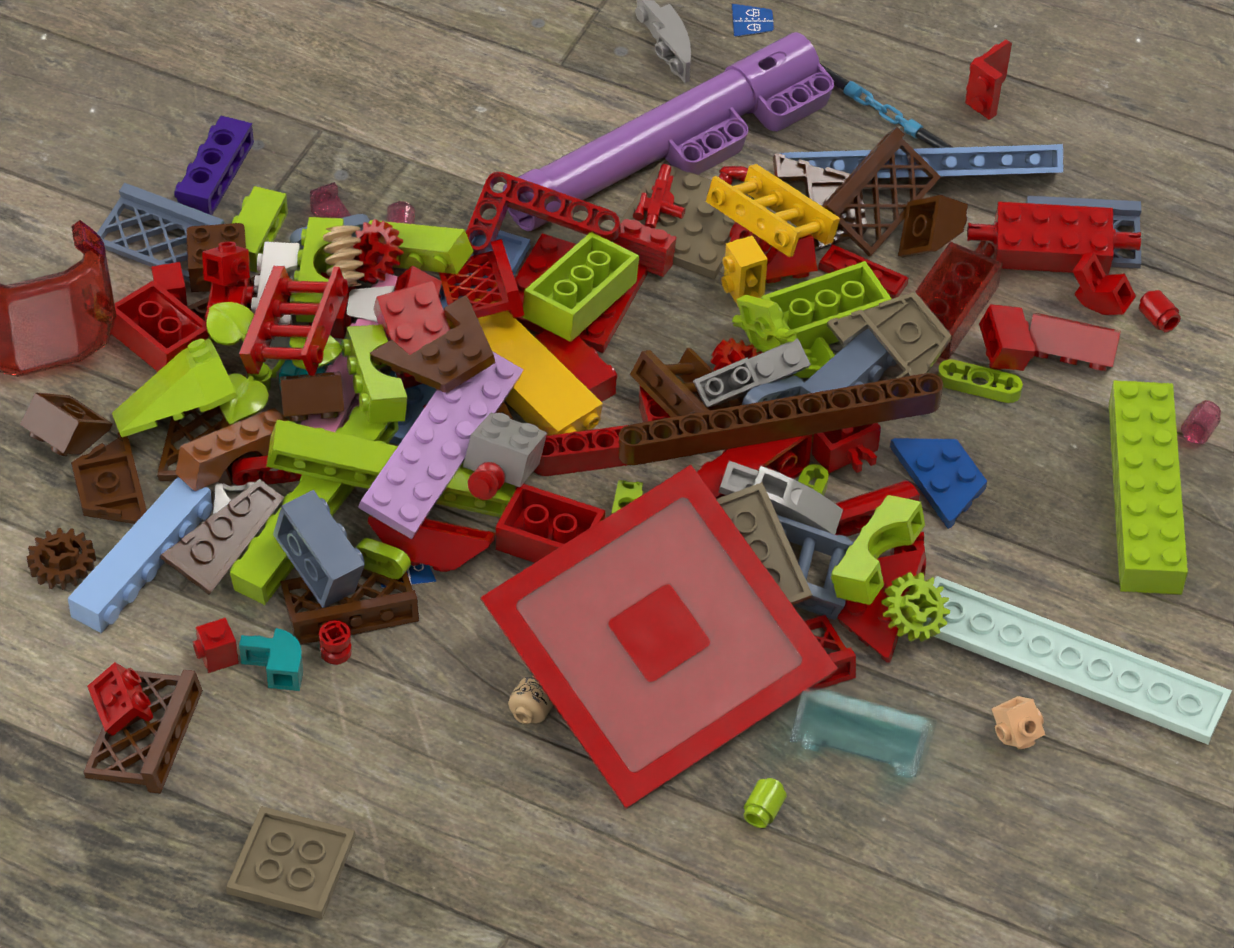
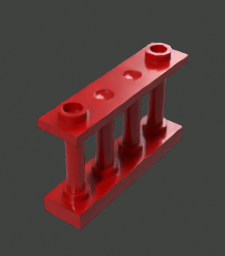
(273, 306)

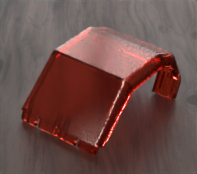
(58, 315)

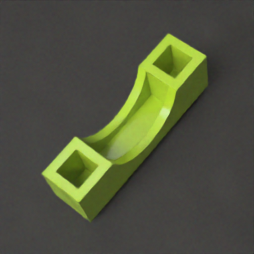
(312, 259)
(380, 394)
(892, 525)

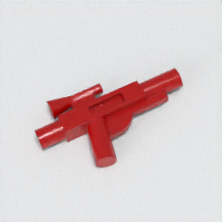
(661, 200)

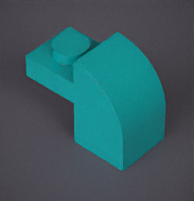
(278, 654)

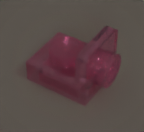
(326, 203)

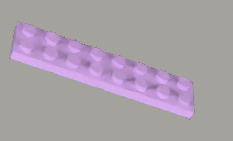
(436, 448)

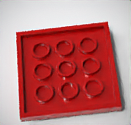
(547, 253)

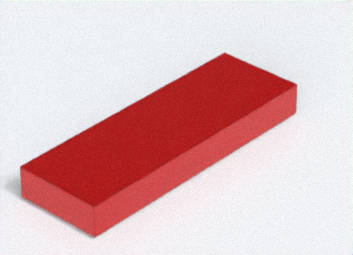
(839, 258)

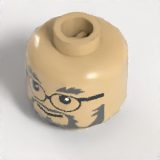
(529, 702)

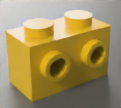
(744, 269)

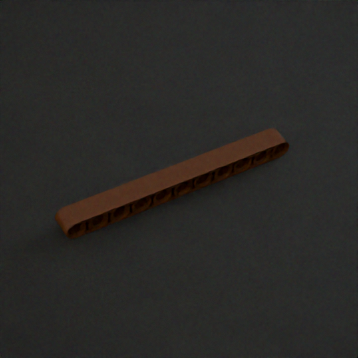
(780, 419)

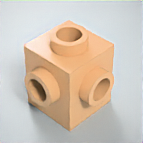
(1018, 722)

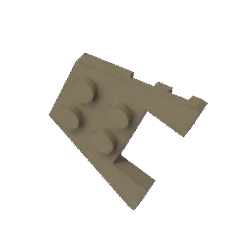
(903, 328)

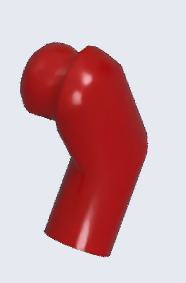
(727, 173)

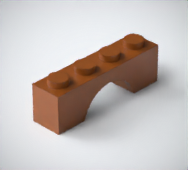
(207, 457)

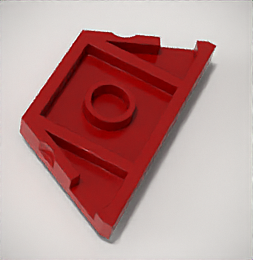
(868, 620)

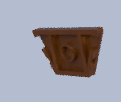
(109, 483)

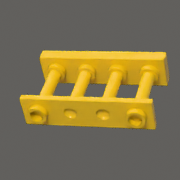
(781, 198)

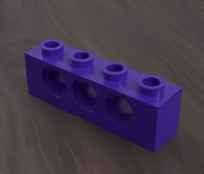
(215, 164)

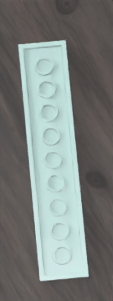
(1081, 663)

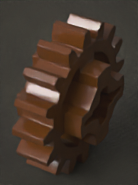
(61, 558)

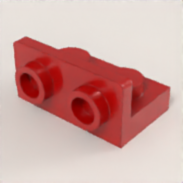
(119, 698)

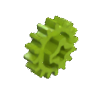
(915, 607)

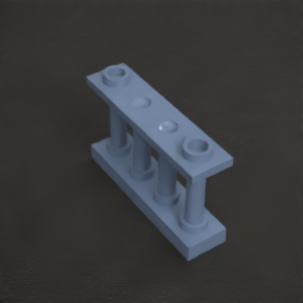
(810, 538)

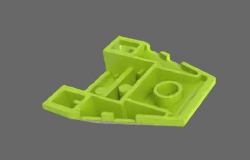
(185, 383)

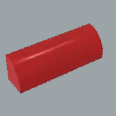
(860, 509)

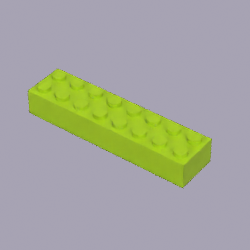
(1147, 488)

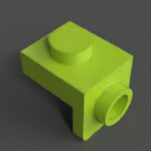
(818, 356)

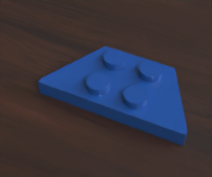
(941, 473)

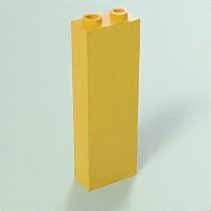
(546, 389)

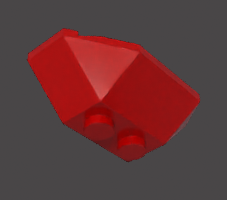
(436, 543)

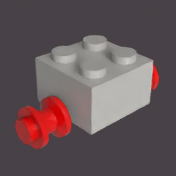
(501, 453)

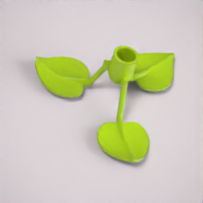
(226, 326)

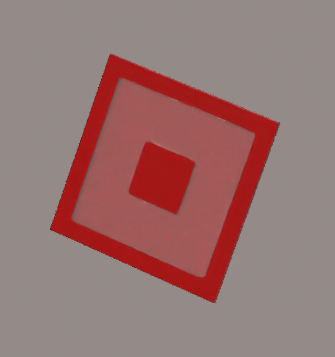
(658, 635)

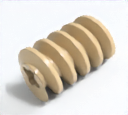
(343, 252)

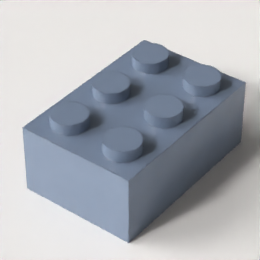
(319, 548)

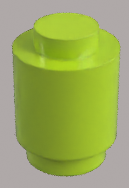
(764, 802)

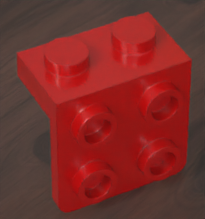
(986, 79)

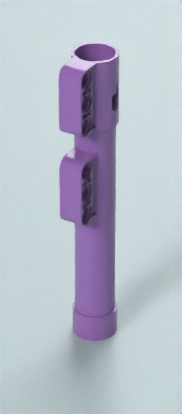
(774, 83)

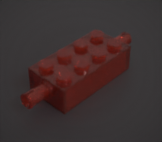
(960, 288)

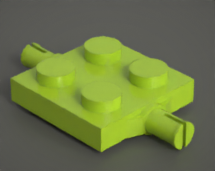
(762, 323)

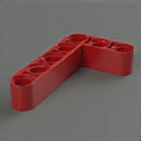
(536, 207)
(591, 448)

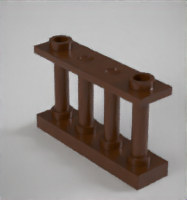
(667, 390)

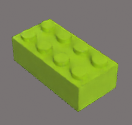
(580, 286)
(826, 297)

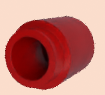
(1159, 310)

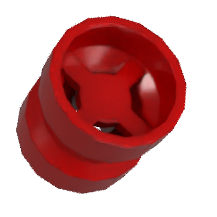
(335, 642)

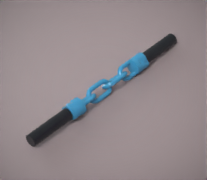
(910, 127)

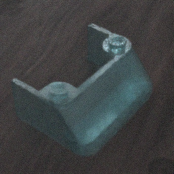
(863, 729)

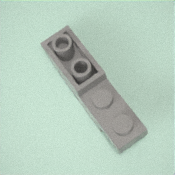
(670, 35)
(747, 373)
(787, 496)

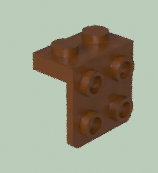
(205, 238)

